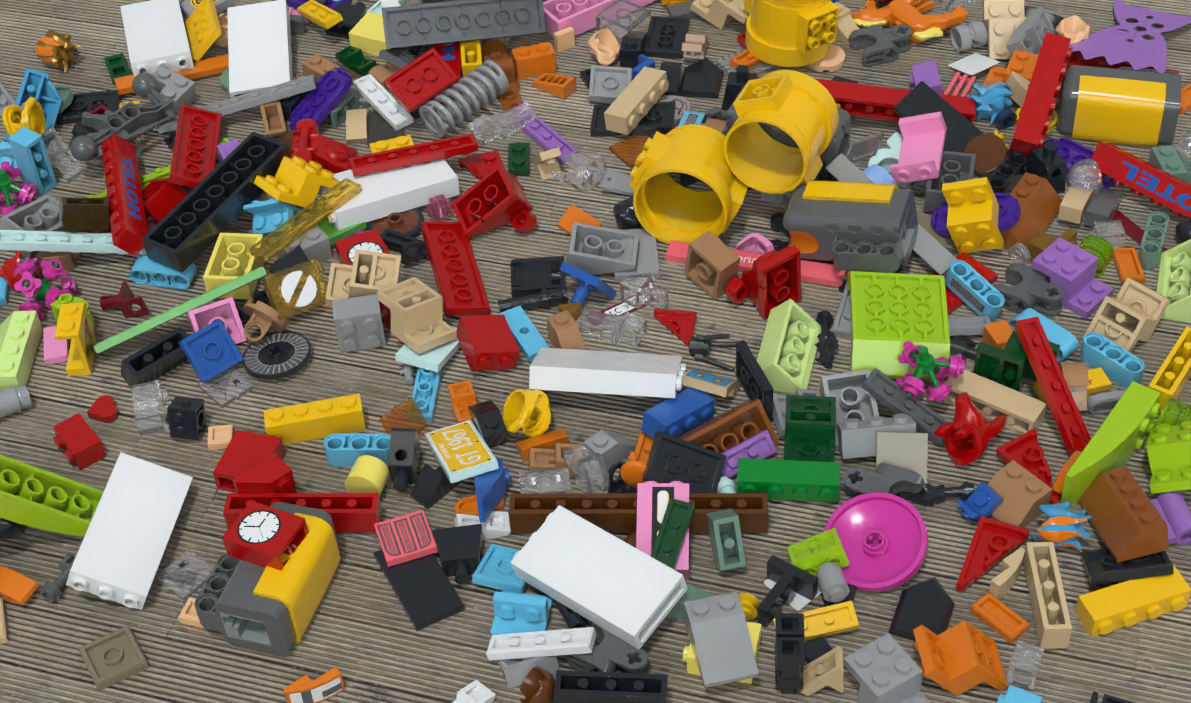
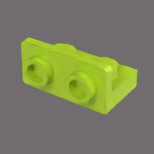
(818, 550)

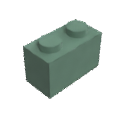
(726, 539)

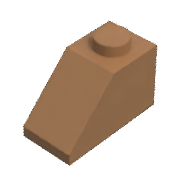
(564, 331)

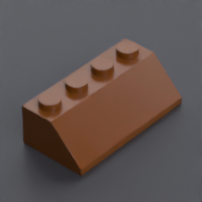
(1038, 210)
(732, 427)
(1124, 515)

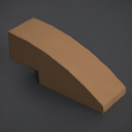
(273, 118)

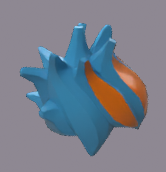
(991, 99)
(1062, 526)

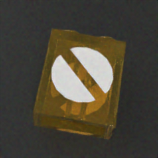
(296, 288)

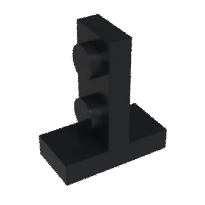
(788, 581)

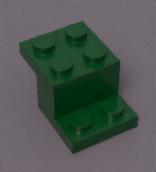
(1006, 365)
(810, 428)

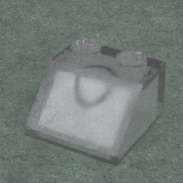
(621, 17)

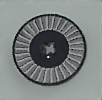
(277, 355)

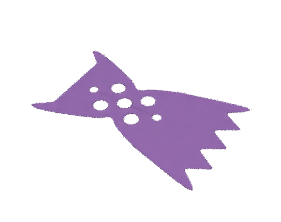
(1141, 52)

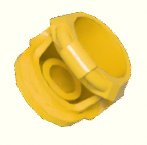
(30, 117)
(527, 410)

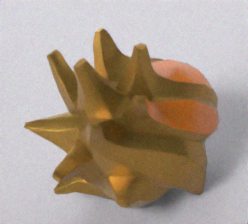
(56, 49)

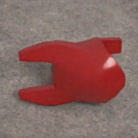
(969, 432)

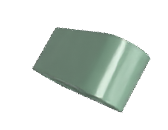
(1153, 240)

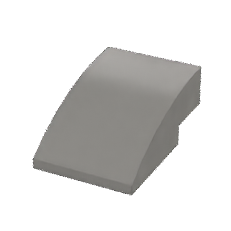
(1031, 33)

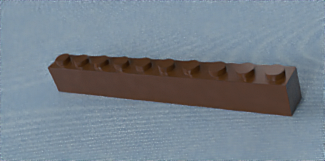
(619, 510)

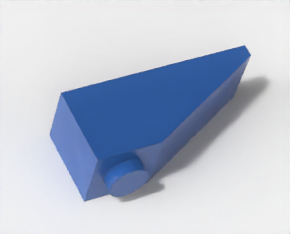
(490, 490)

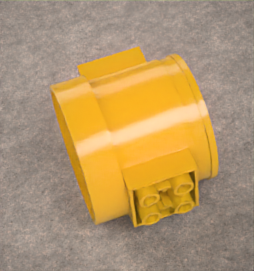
(790, 30)
(797, 107)
(675, 211)

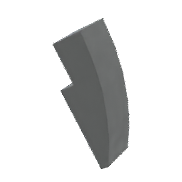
(1103, 206)

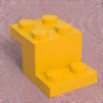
(296, 181)
(972, 215)

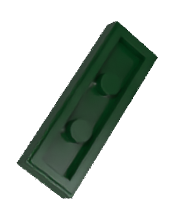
(673, 532)

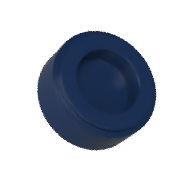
(1005, 118)

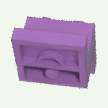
(1075, 273)

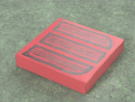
(405, 538)

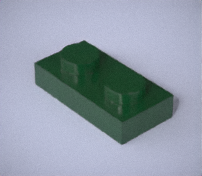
(519, 159)

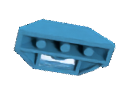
(39, 86)

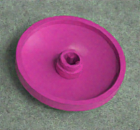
(881, 540)

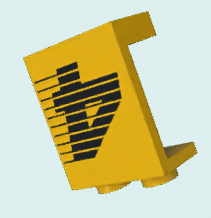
(75, 325)

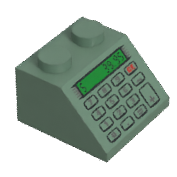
(1172, 161)

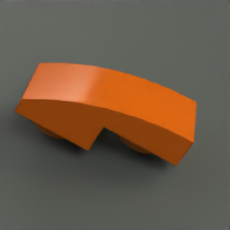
(15, 586)

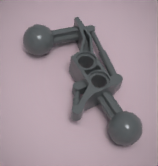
(125, 120)

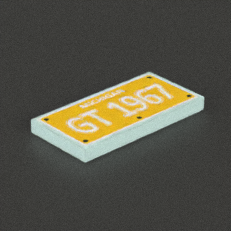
(461, 451)

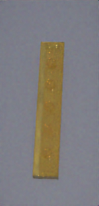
(305, 220)

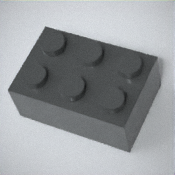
(953, 168)

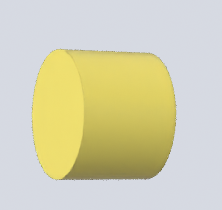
(367, 475)

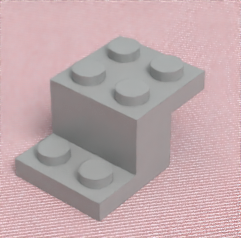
(886, 673)

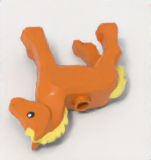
(910, 14)

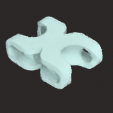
(890, 156)

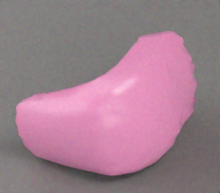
(755, 242)

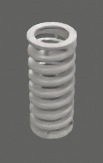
(466, 101)

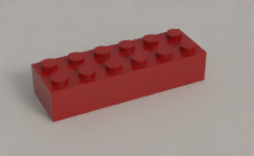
(1041, 94)

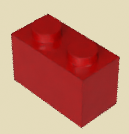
(79, 442)

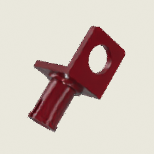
(124, 301)

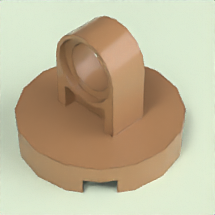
(262, 317)

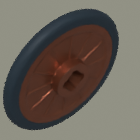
(405, 222)

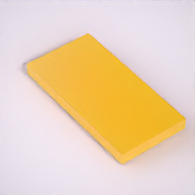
(202, 28)

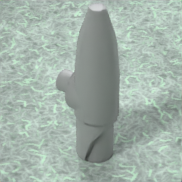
(408, 373)

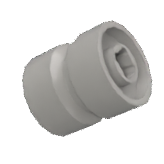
(968, 36)

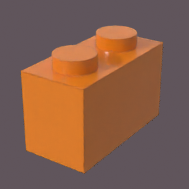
(534, 60)

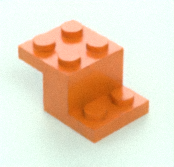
(1020, 62)
(960, 658)

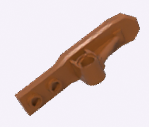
(499, 54)

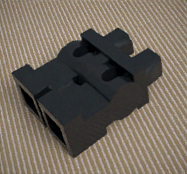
(789, 652)

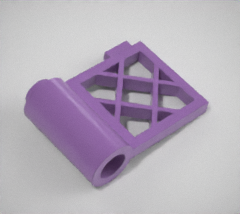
(1176, 515)

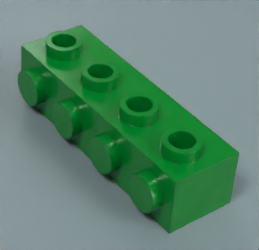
(789, 479)

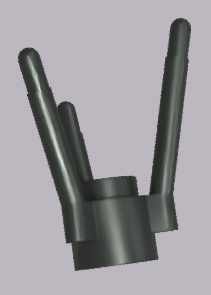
(701, 345)

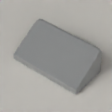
(515, 670)

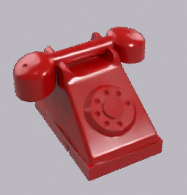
(315, 147)
(494, 203)
(770, 281)

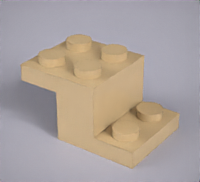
(720, 11)
(1001, 21)
(365, 277)
(416, 315)
(1129, 315)

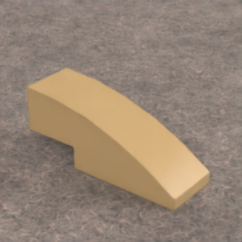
(1075, 204)

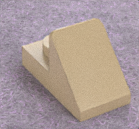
(546, 162)
(823, 672)

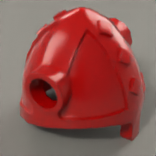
(8, 268)

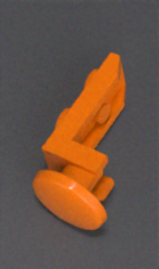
(633, 471)

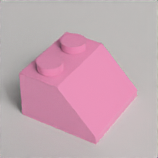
(223, 310)

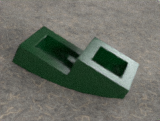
(354, 60)
(117, 66)

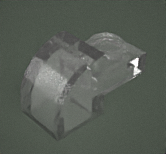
(641, 290)
(589, 469)

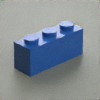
(679, 414)

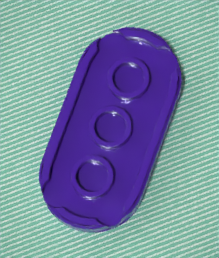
(324, 98)
(1073, 152)
(1008, 214)

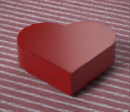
(103, 409)

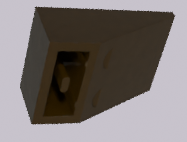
(84, 214)

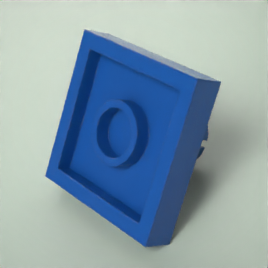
(586, 284)
(210, 350)

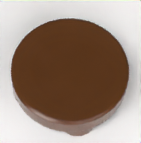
(989, 152)

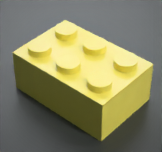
(231, 260)

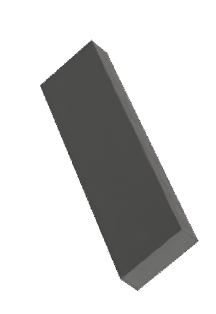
(892, 396)

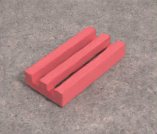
(962, 80)

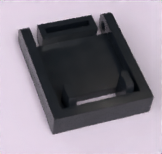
(534, 274)

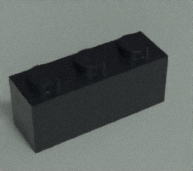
(154, 359)

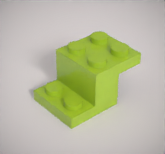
(1170, 457)

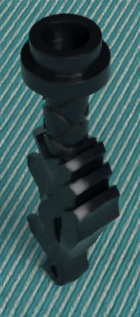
(827, 342)
(935, 494)

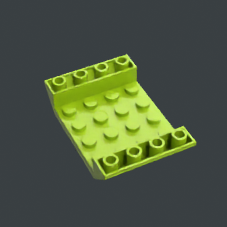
(894, 310)

